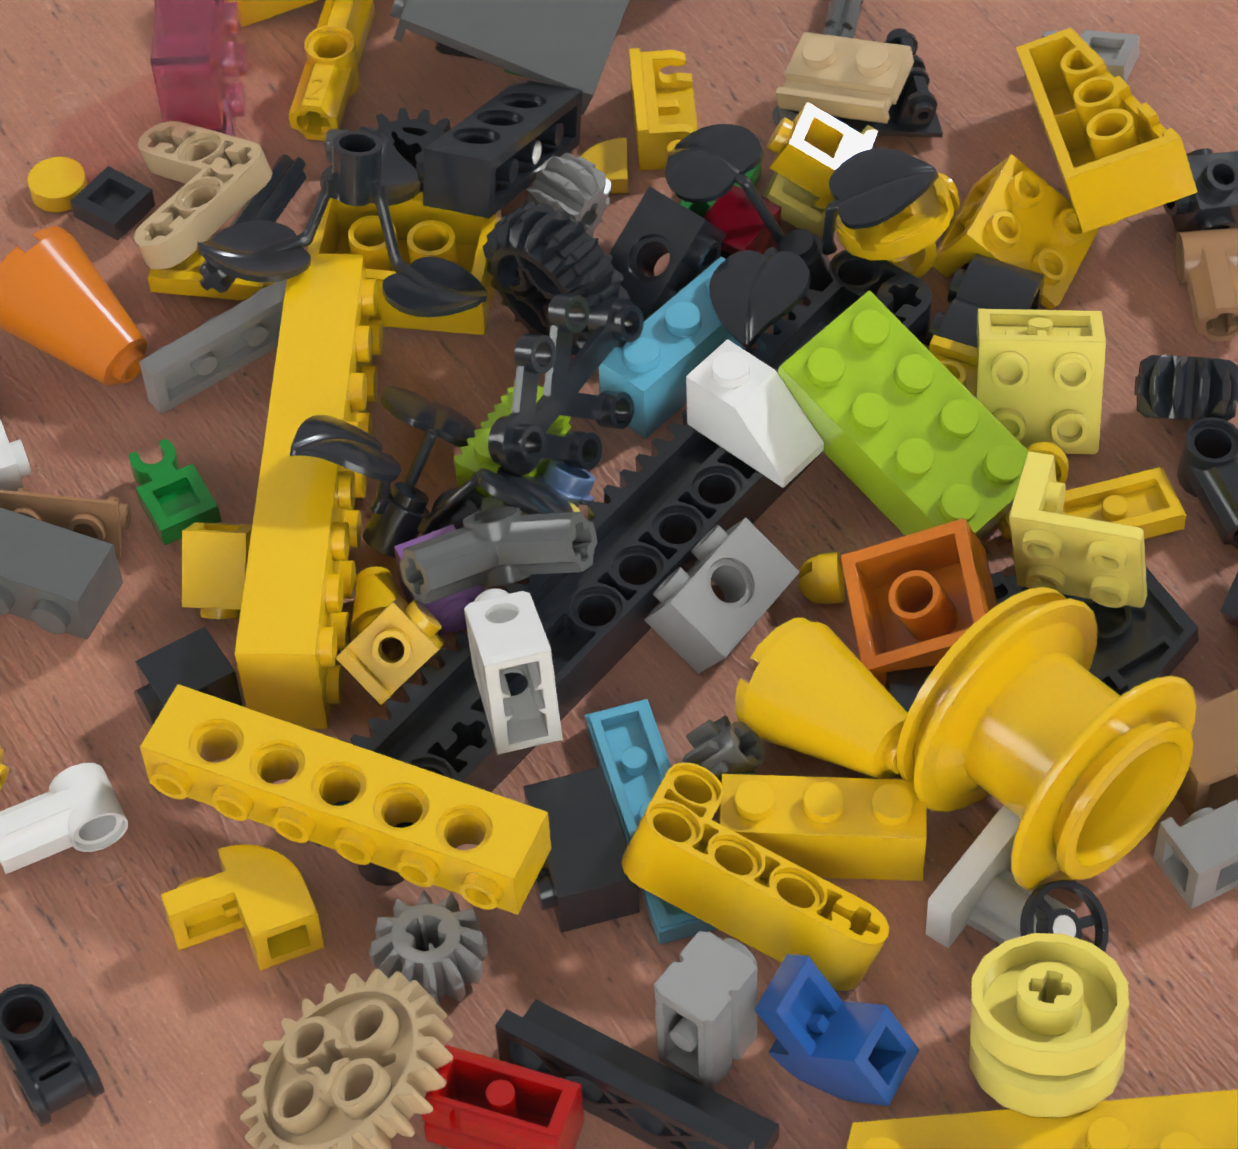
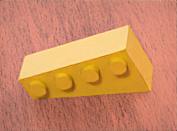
(1103, 139)

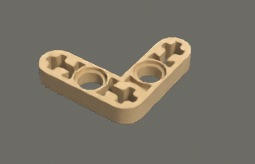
(218, 179)

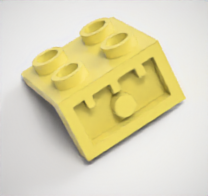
(1043, 374)
(1069, 551)

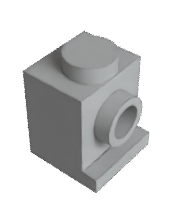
(1201, 853)

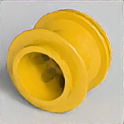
(1047, 738)

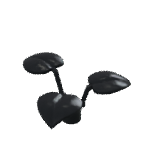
(361, 173)
(759, 289)
(402, 511)

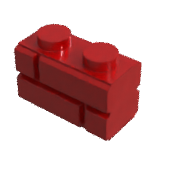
(501, 1106)

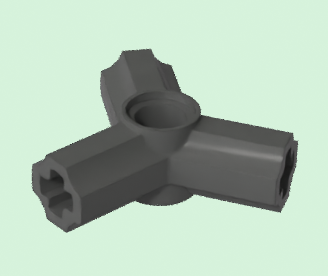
(496, 550)

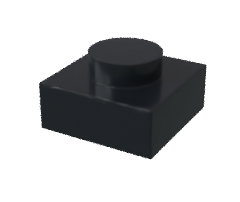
(113, 203)

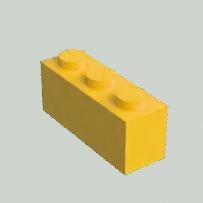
(831, 823)

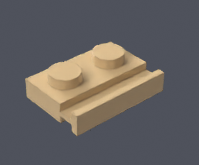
(845, 76)

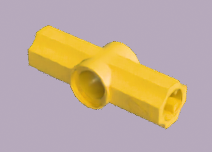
(331, 67)

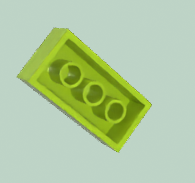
(903, 423)

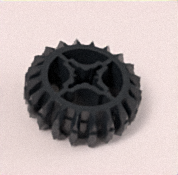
(546, 254)

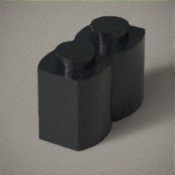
(984, 286)

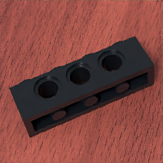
(500, 148)

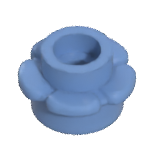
(570, 482)

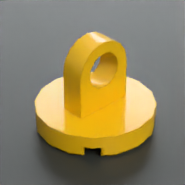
(907, 233)

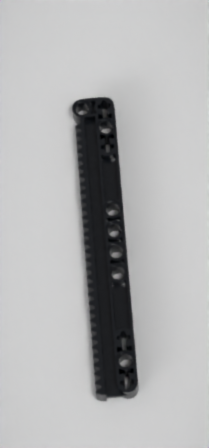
(641, 539)

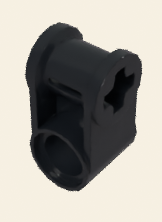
(48, 1061)

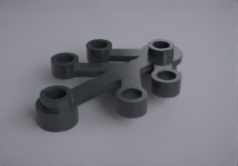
(520, 438)

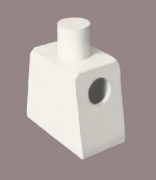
(505, 639)

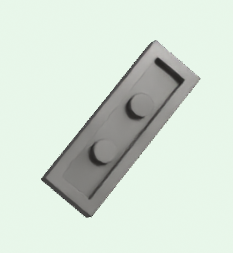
(214, 349)

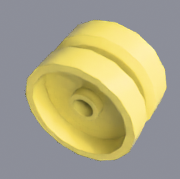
(1048, 1024)

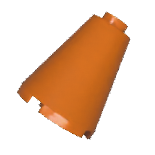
(67, 309)

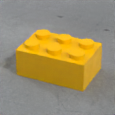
(419, 234)

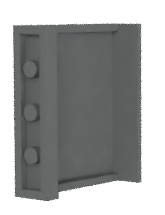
(538, 39)

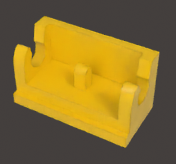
(660, 105)

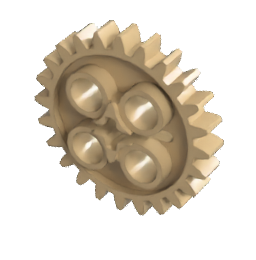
(350, 1068)

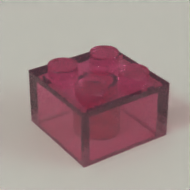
(199, 63)

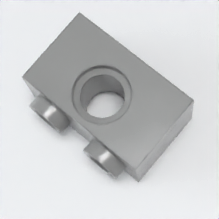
(751, 578)

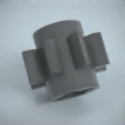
(725, 748)

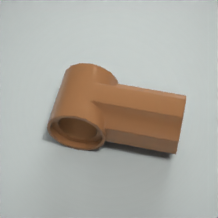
(1209, 268)

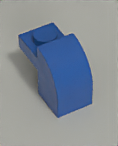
(833, 1043)

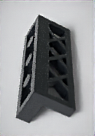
(628, 1086)

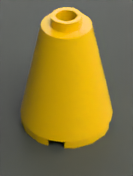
(820, 700)

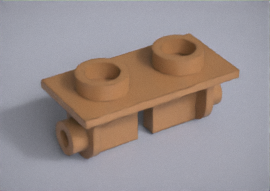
(82, 515)

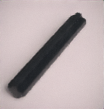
(265, 205)

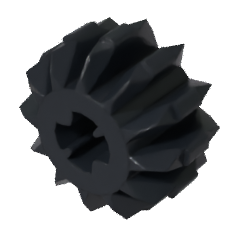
(1186, 388)

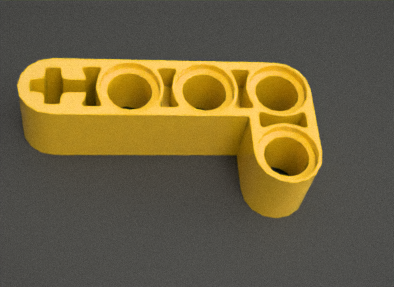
(746, 887)

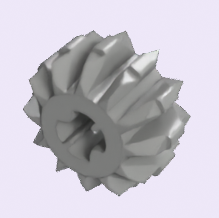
(574, 187)
(431, 945)

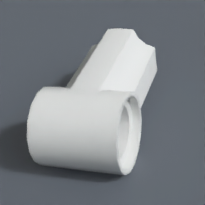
(75, 812)

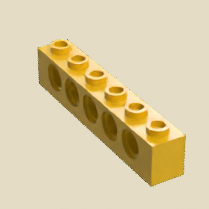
(323, 771)

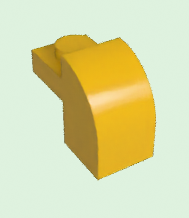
(255, 893)

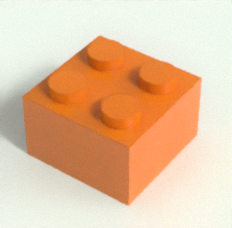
(917, 596)

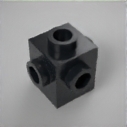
(1217, 195)

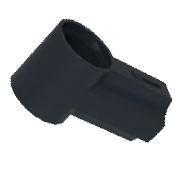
(1211, 473)

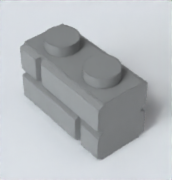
(706, 1008)

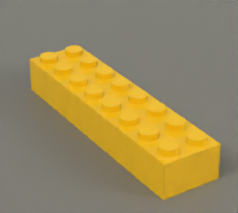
(306, 504)

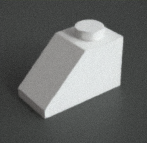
(751, 413)

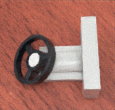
(988, 898)

